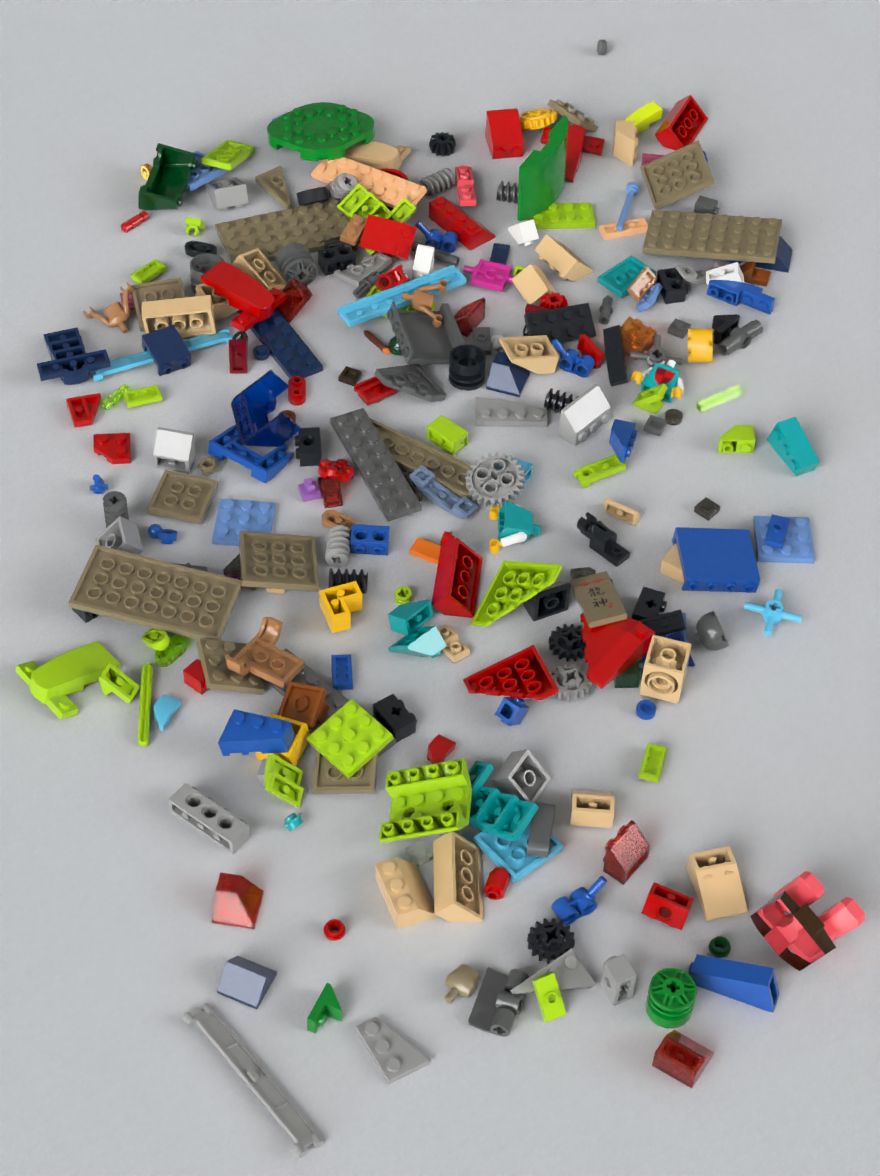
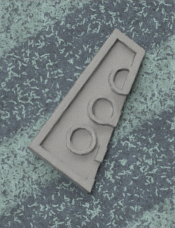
(507, 414)

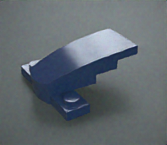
(69, 358)

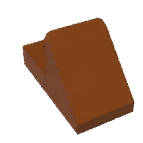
(754, 275)

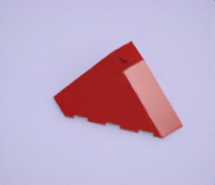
(613, 648)
(515, 676)

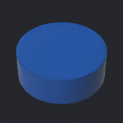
(645, 709)

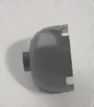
(710, 632)

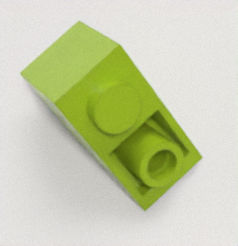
(737, 440)

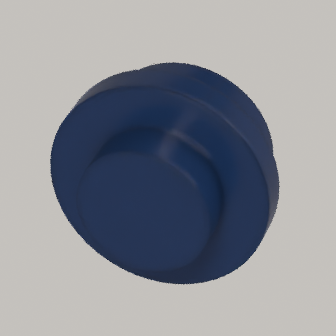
(261, 352)

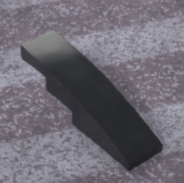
(615, 355)

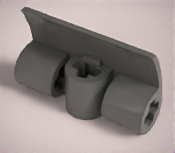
(495, 1003)

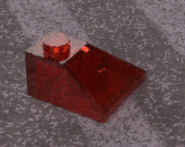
(297, 296)
(236, 901)

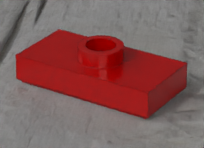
(587, 347)

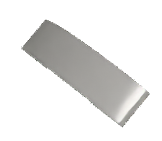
(697, 275)

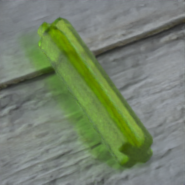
(719, 398)

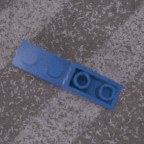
(739, 292)

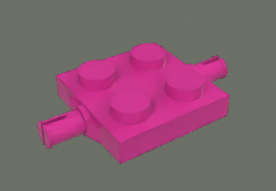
(490, 275)

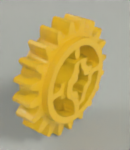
(537, 118)

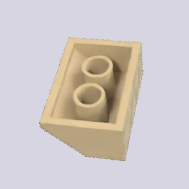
(562, 259)
(404, 892)

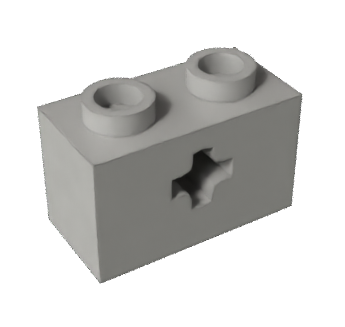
(618, 979)

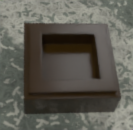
(350, 376)

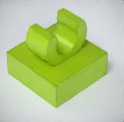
(194, 224)

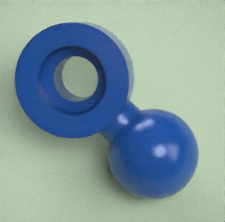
(167, 536)

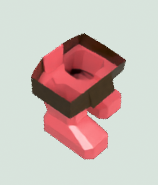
(802, 930)

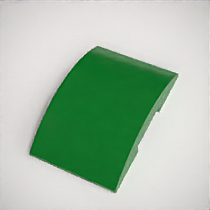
(543, 173)

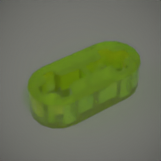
(171, 652)

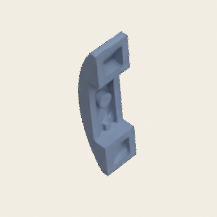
(440, 495)

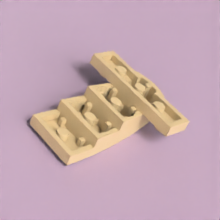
(378, 154)

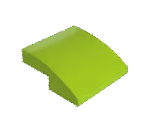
(283, 780)

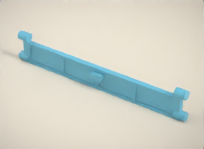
(145, 357)

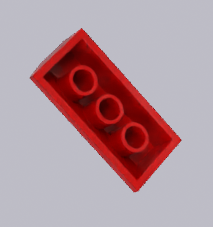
(681, 124)
(454, 219)
(457, 580)

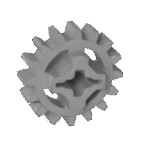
(571, 682)

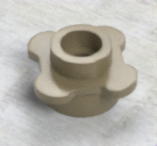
(207, 466)

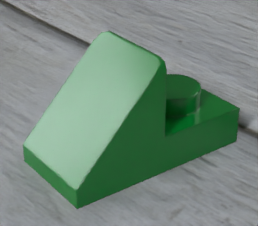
(325, 1006)

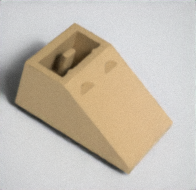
(717, 883)

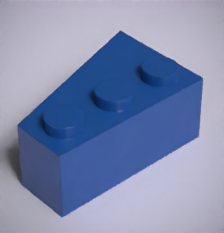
(255, 733)

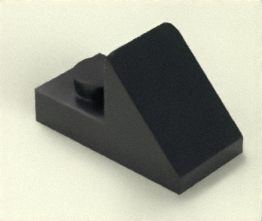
(723, 326)

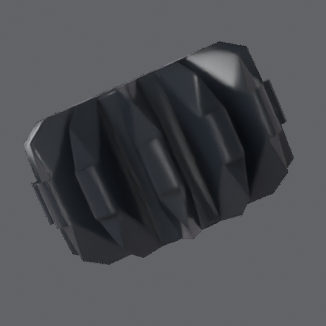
(442, 144)

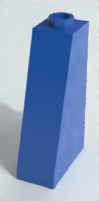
(736, 980)

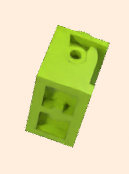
(447, 435)

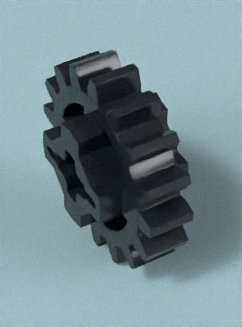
(567, 642)
(550, 939)

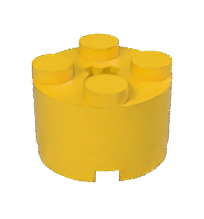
(700, 345)

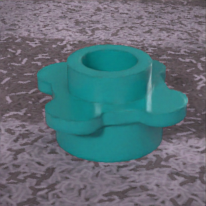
(293, 821)

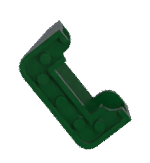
(167, 179)

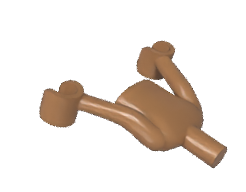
(423, 301)
(115, 312)

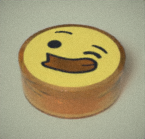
(145, 170)

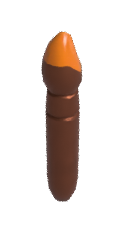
(384, 348)

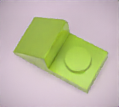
(651, 398)
(117, 682)

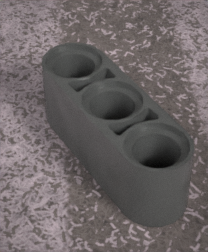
(541, 830)

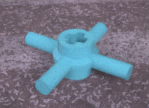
(773, 612)

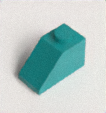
(410, 616)

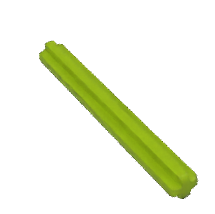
(145, 704)

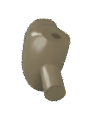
(461, 982)

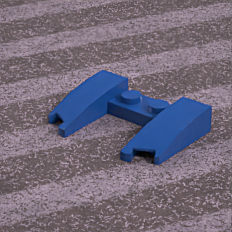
(262, 468)

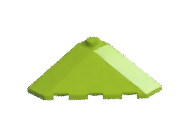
(512, 586)

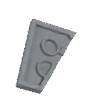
(355, 274)
(390, 1051)

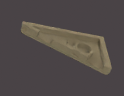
(274, 183)

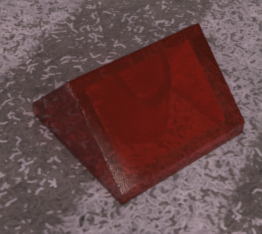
(470, 316)

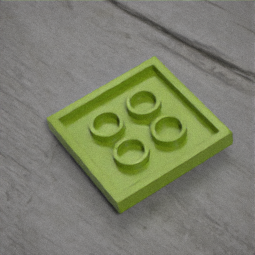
(350, 738)

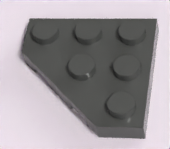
(411, 380)

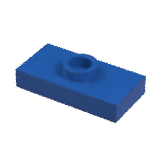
(776, 531)
(342, 672)

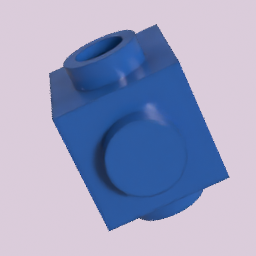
(512, 711)

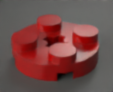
(336, 469)

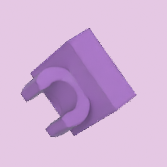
(309, 490)

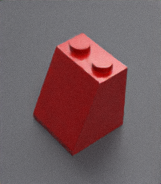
(504, 133)

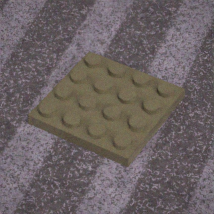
(677, 175)
(278, 561)

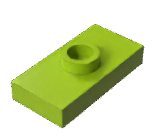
(149, 272)
(142, 396)
(652, 763)
(549, 996)

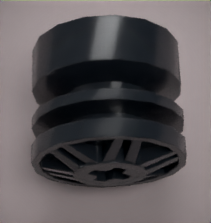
(467, 367)

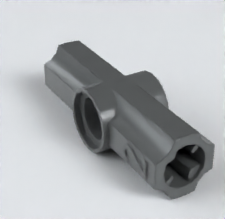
(740, 337)

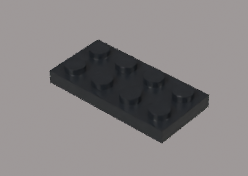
(561, 323)

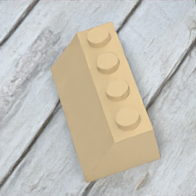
(189, 315)
(457, 879)

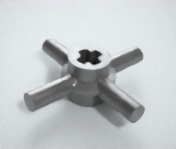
(655, 355)

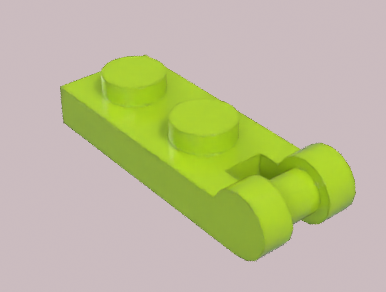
(599, 470)

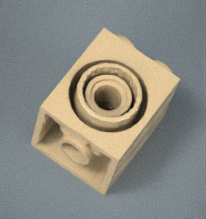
(665, 669)

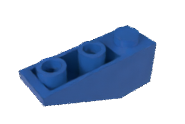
(622, 438)

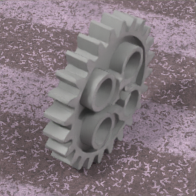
(495, 479)

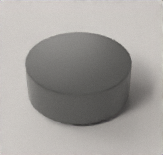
(602, 47)

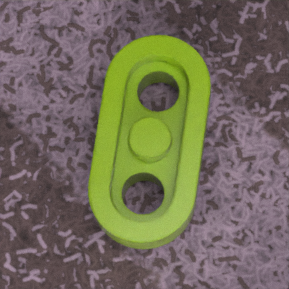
(156, 639)

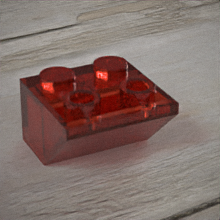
(625, 852)
(681, 1058)

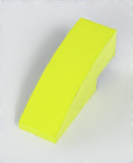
(645, 115)

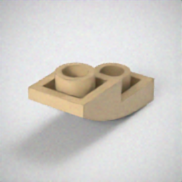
(455, 649)

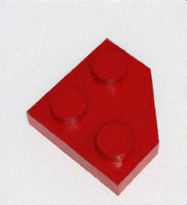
(114, 447)

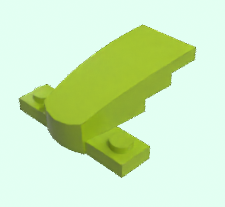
(364, 203)
(66, 676)

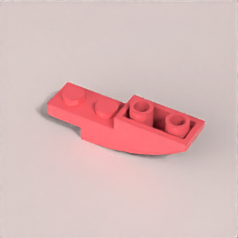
(464, 186)

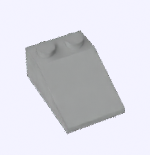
(227, 193)

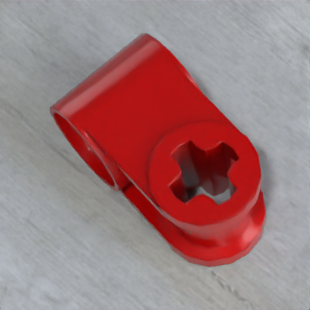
(394, 277)

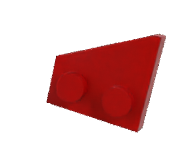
(83, 409)

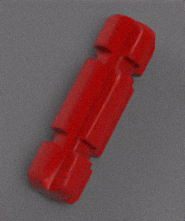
(134, 221)

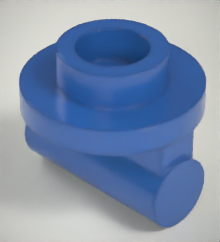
(99, 486)

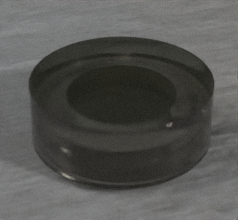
(673, 417)

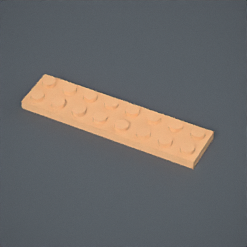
(382, 185)

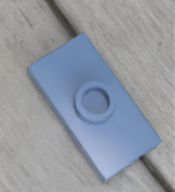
(649, 298)

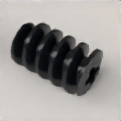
(557, 402)
(339, 579)

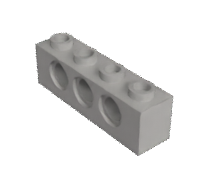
(221, 827)

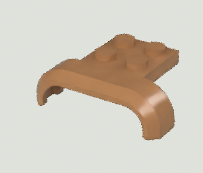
(265, 659)

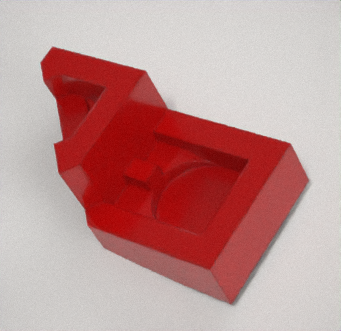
(439, 749)

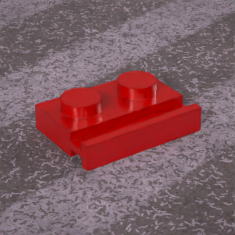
(373, 390)

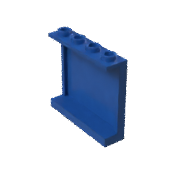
(717, 559)

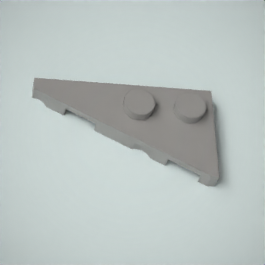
(568, 971)

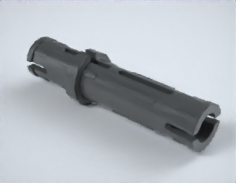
(439, 255)

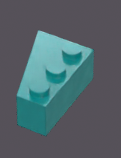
(793, 446)

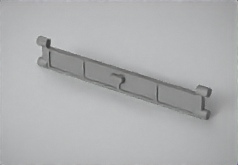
(256, 1078)

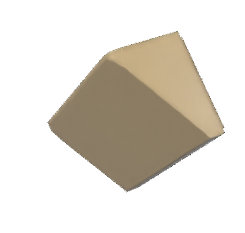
(621, 512)

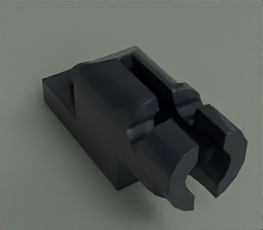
(602, 540)

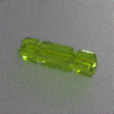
(114, 397)

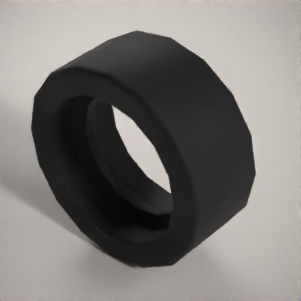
(312, 196)

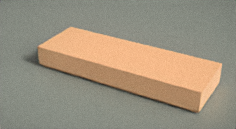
(630, 227)

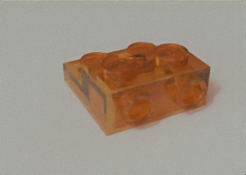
(637, 336)

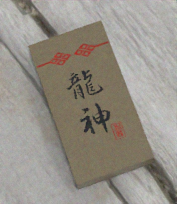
(598, 599)

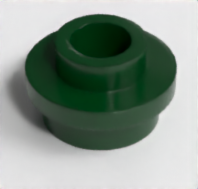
(719, 942)

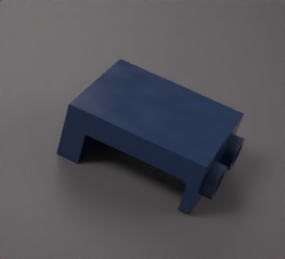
(167, 350)

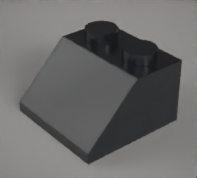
(549, 601)

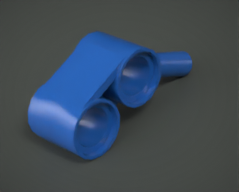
(435, 238)
(572, 362)
(581, 903)

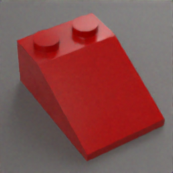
(388, 237)

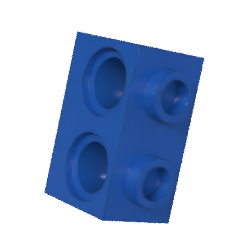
(370, 539)

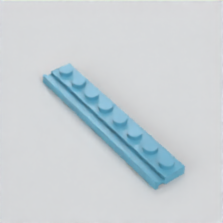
(380, 303)

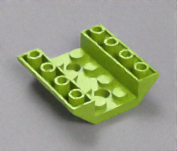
(427, 793)

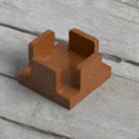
(304, 704)

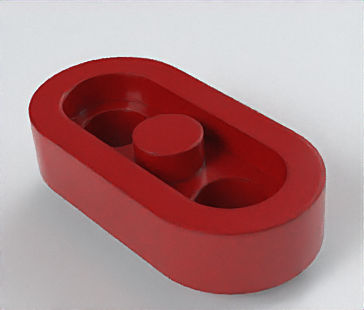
(297, 390)

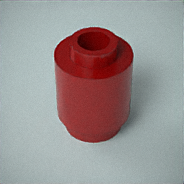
(497, 883)

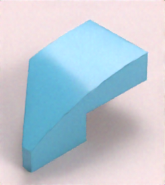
(164, 709)

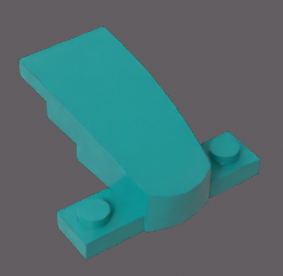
(495, 811)

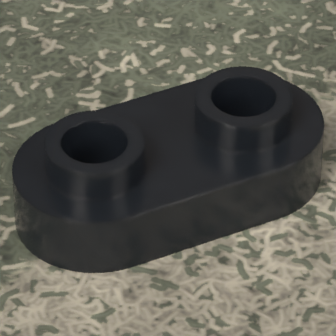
(196, 248)

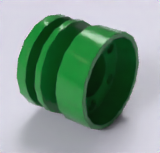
(670, 998)

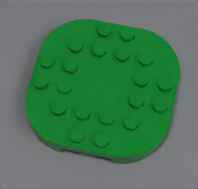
(321, 130)

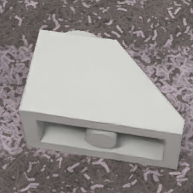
(524, 232)
(423, 261)
(728, 272)

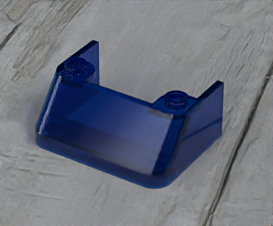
(251, 412)

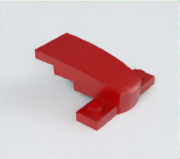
(576, 144)
(243, 294)

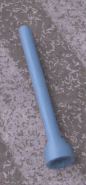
(631, 189)

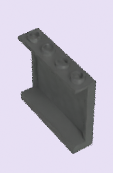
(420, 339)

